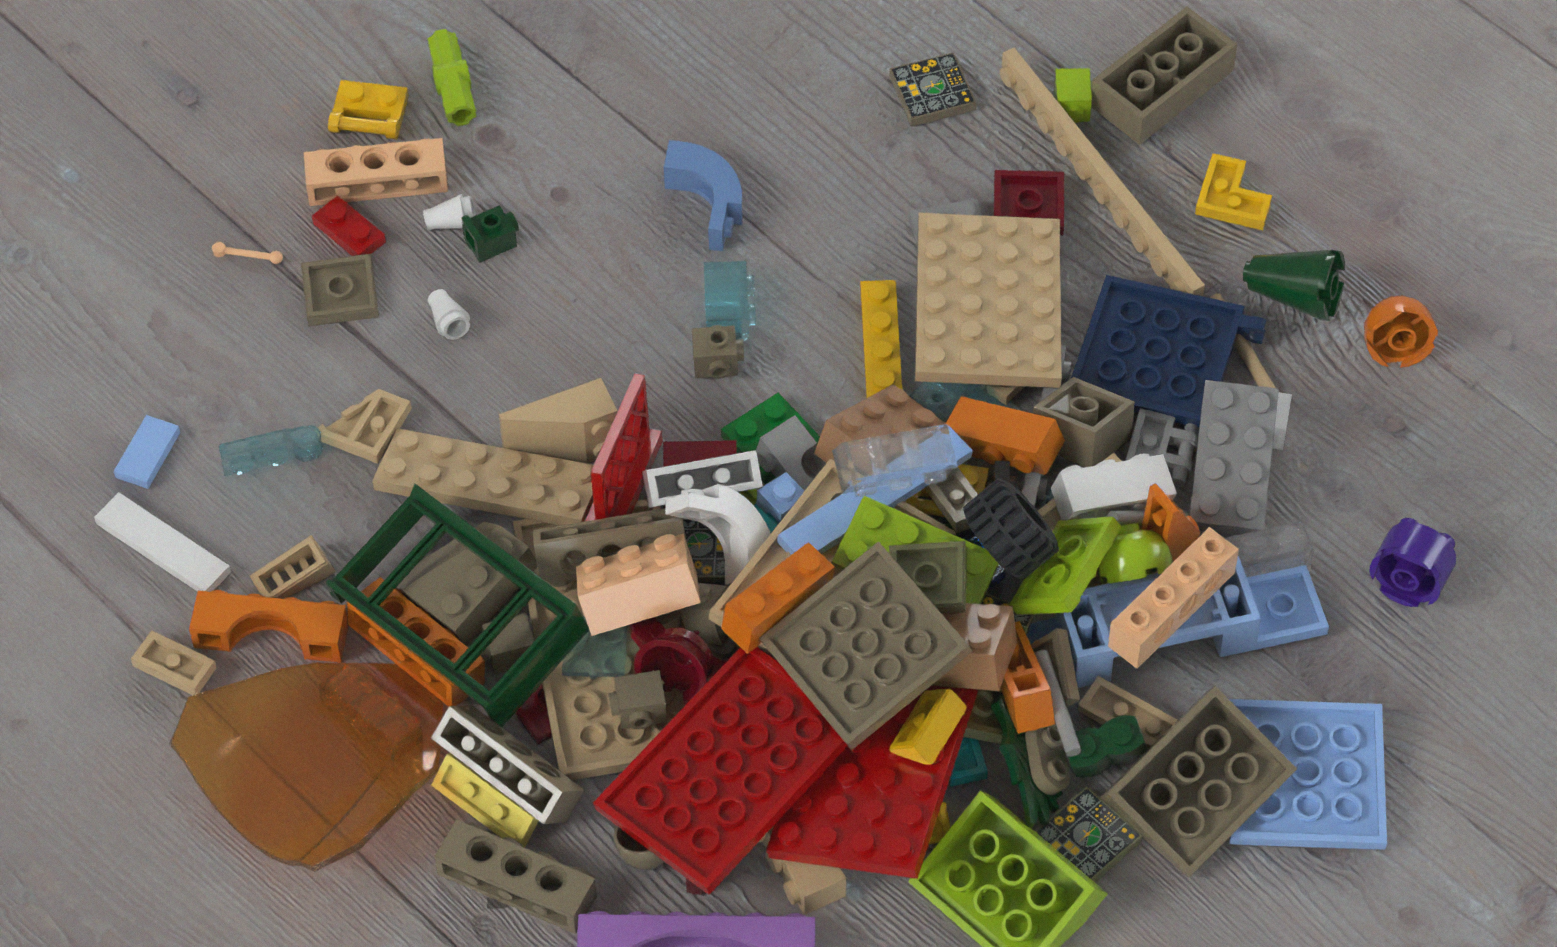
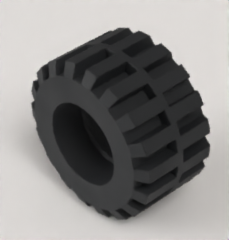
(1010, 528)

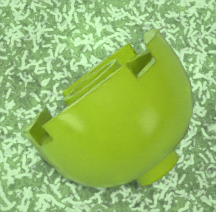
(1134, 555)

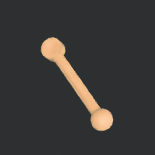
(219, 250)

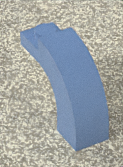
(711, 176)

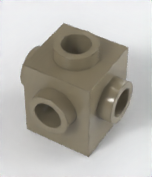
(716, 351)

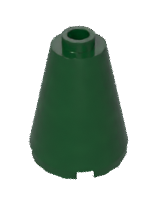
(1299, 280)

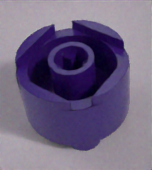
(1413, 563)

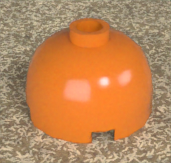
(1399, 331)

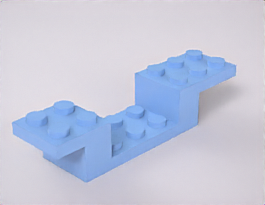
(1239, 617)

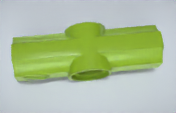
(451, 77)

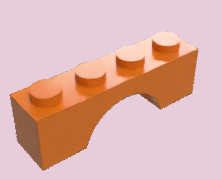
(226, 618)

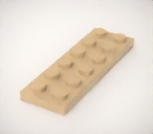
(487, 478)

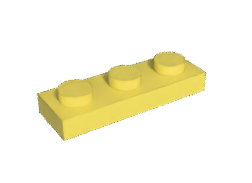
(483, 801)

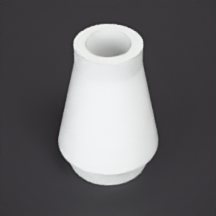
(449, 213)
(448, 315)

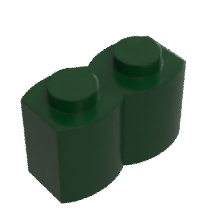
(1114, 743)

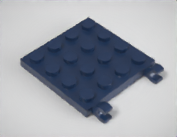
(1161, 345)

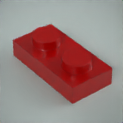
(348, 228)

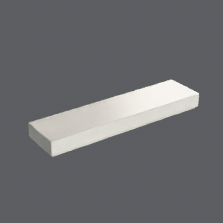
(162, 544)

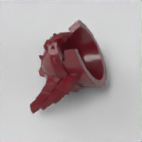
(677, 653)

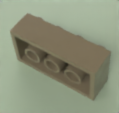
(1163, 75)

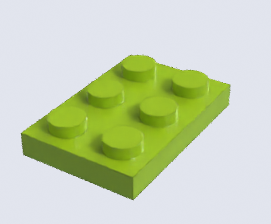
(1064, 577)

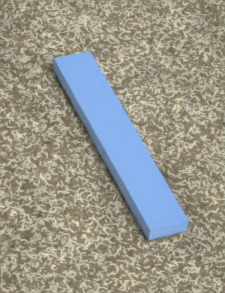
(830, 522)

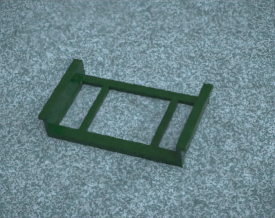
(534, 663)

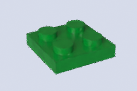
(758, 422)

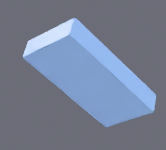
(147, 451)

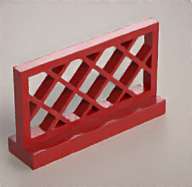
(624, 456)

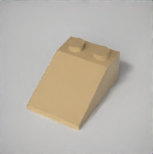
(562, 425)

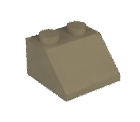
(1089, 419)

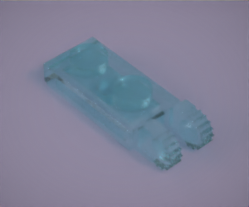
(270, 449)

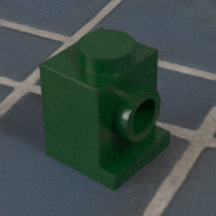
(490, 233)

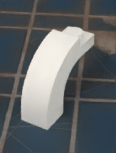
(729, 517)

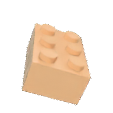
(637, 583)

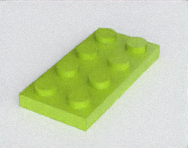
(882, 523)

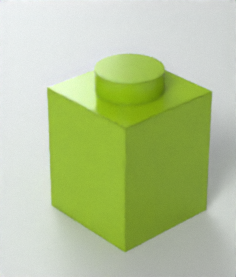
(1073, 92)

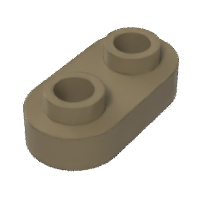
(1047, 759)

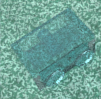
(727, 296)

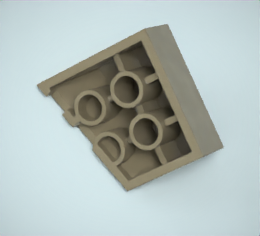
(461, 587)

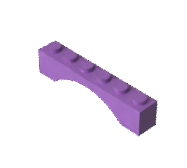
(686, 930)

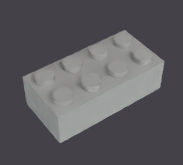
(1233, 457)

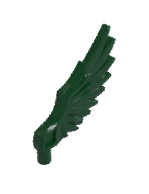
(1015, 753)

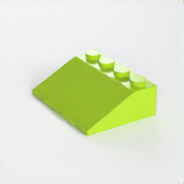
(1005, 881)

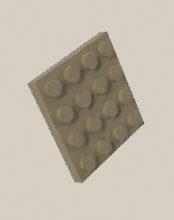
(865, 645)

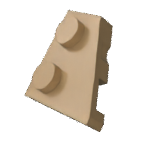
(368, 426)

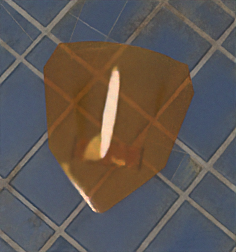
(311, 755)

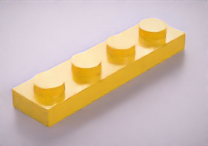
(880, 335)

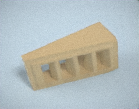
(296, 555)

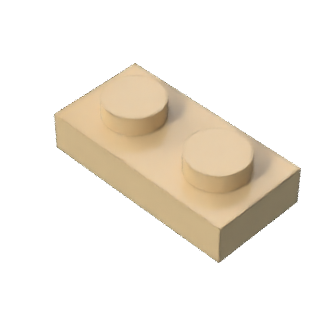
(173, 663)

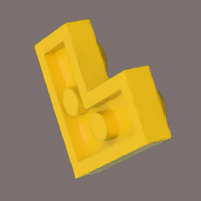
(1225, 200)

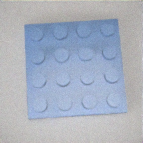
(1338, 781)

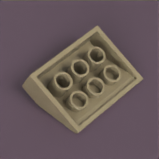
(1199, 782)

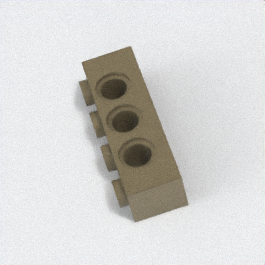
(592, 536)
(507, 764)
(526, 892)

